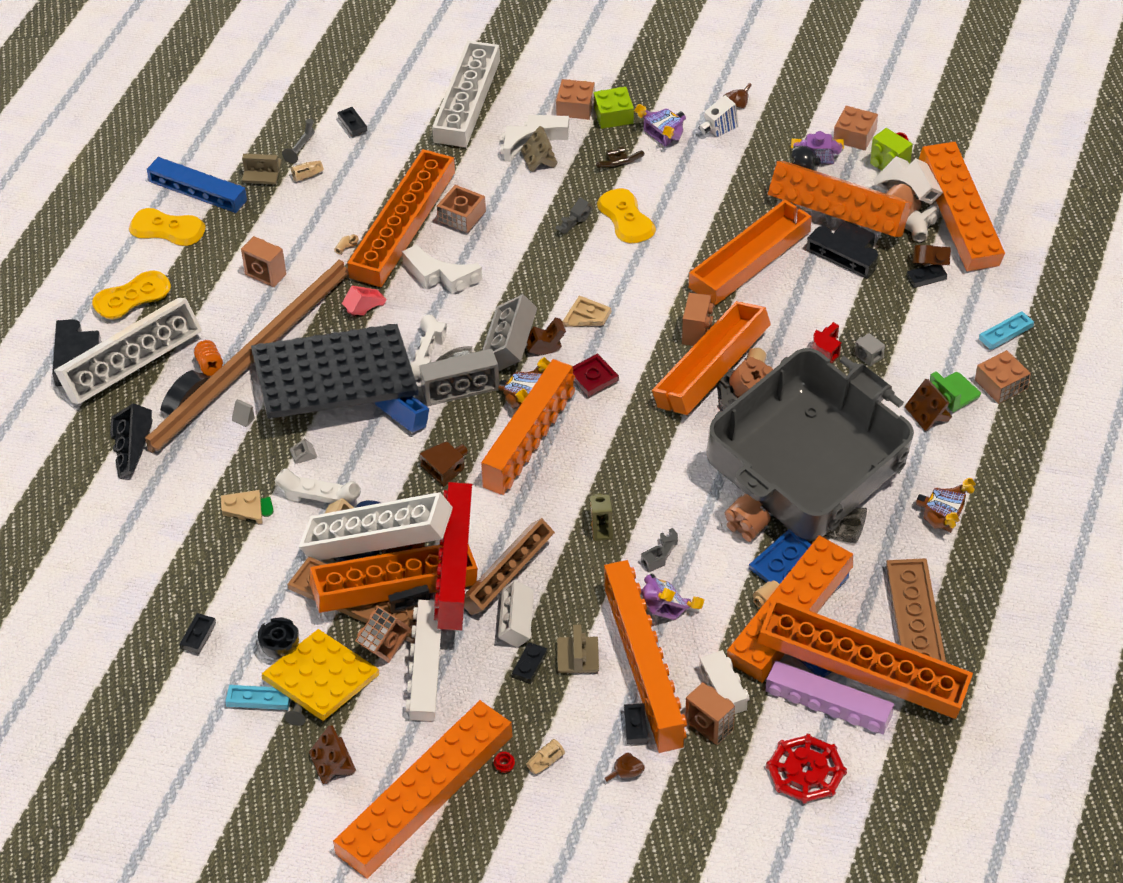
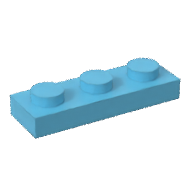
(1006, 330)
(256, 697)

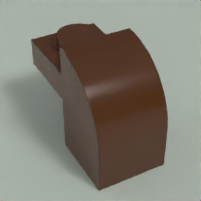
(931, 255)
(546, 341)

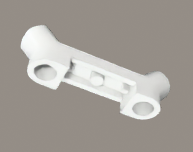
(919, 222)
(435, 333)
(300, 487)

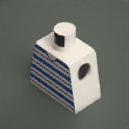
(720, 117)

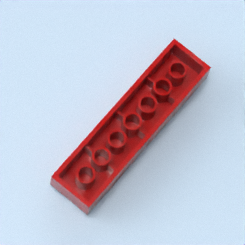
(453, 559)

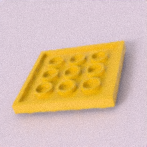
(320, 674)

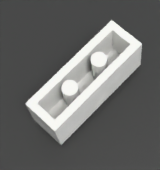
(516, 613)
(719, 674)

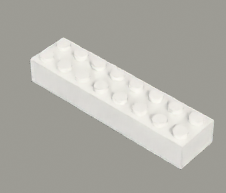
(466, 94)
(128, 350)
(376, 527)

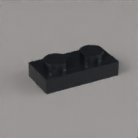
(352, 121)
(926, 275)
(408, 599)
(197, 633)
(529, 663)
(635, 723)

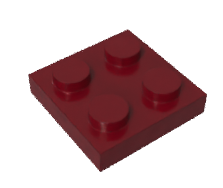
(594, 375)

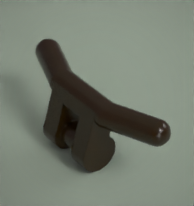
(621, 160)

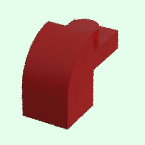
(826, 342)

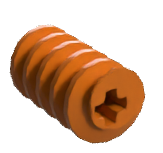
(208, 357)

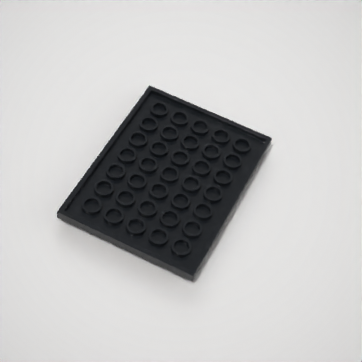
(333, 370)

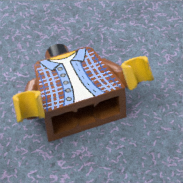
(521, 384)
(945, 505)

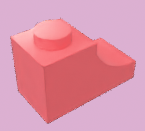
(362, 299)

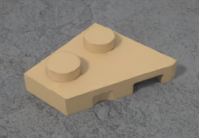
(586, 313)
(243, 505)

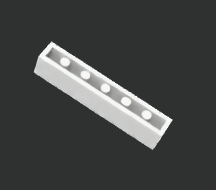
(425, 664)

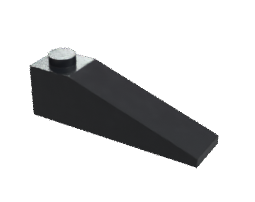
(129, 431)

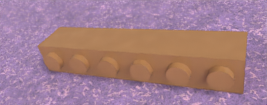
(507, 566)

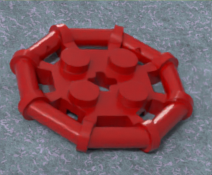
(806, 757)

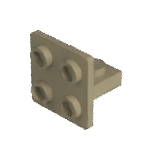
(538, 150)
(261, 168)
(578, 653)

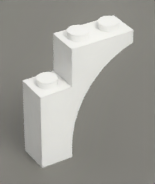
(516, 136)
(915, 174)
(432, 271)

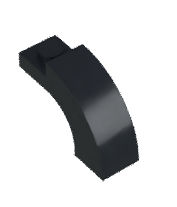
(182, 389)

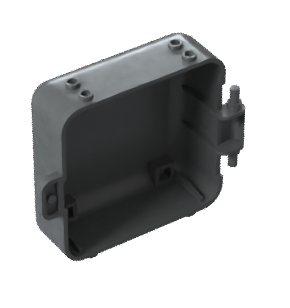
(811, 441)

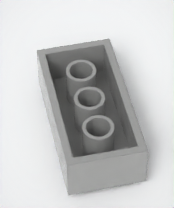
(510, 330)
(459, 377)

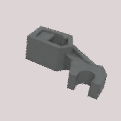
(577, 214)
(727, 396)
(649, 557)

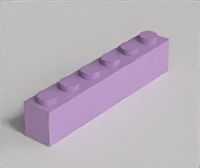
(829, 697)

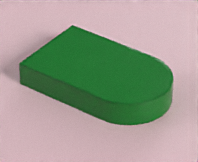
(266, 507)

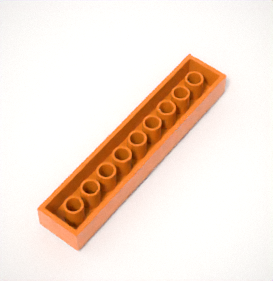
(401, 218)
(645, 656)
(865, 658)
(422, 789)

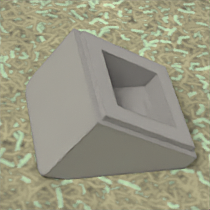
(243, 413)
(303, 451)

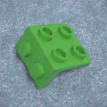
(955, 389)

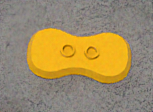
(623, 210)
(179, 230)
(119, 300)

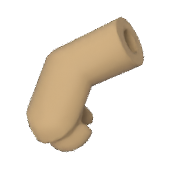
(346, 242)

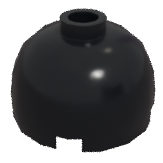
(806, 157)
(278, 637)

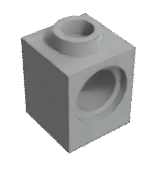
(869, 349)

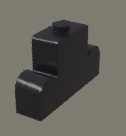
(846, 247)
(71, 343)

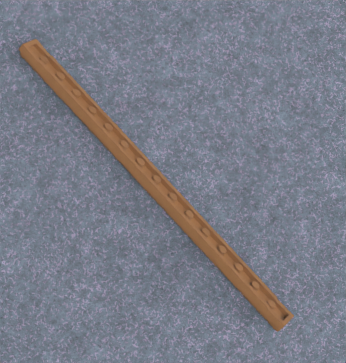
(243, 359)

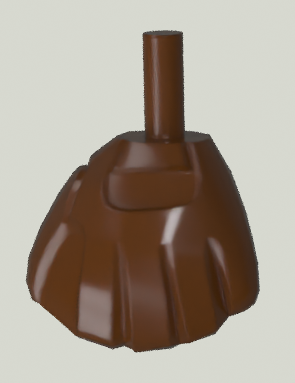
(739, 96)
(626, 767)

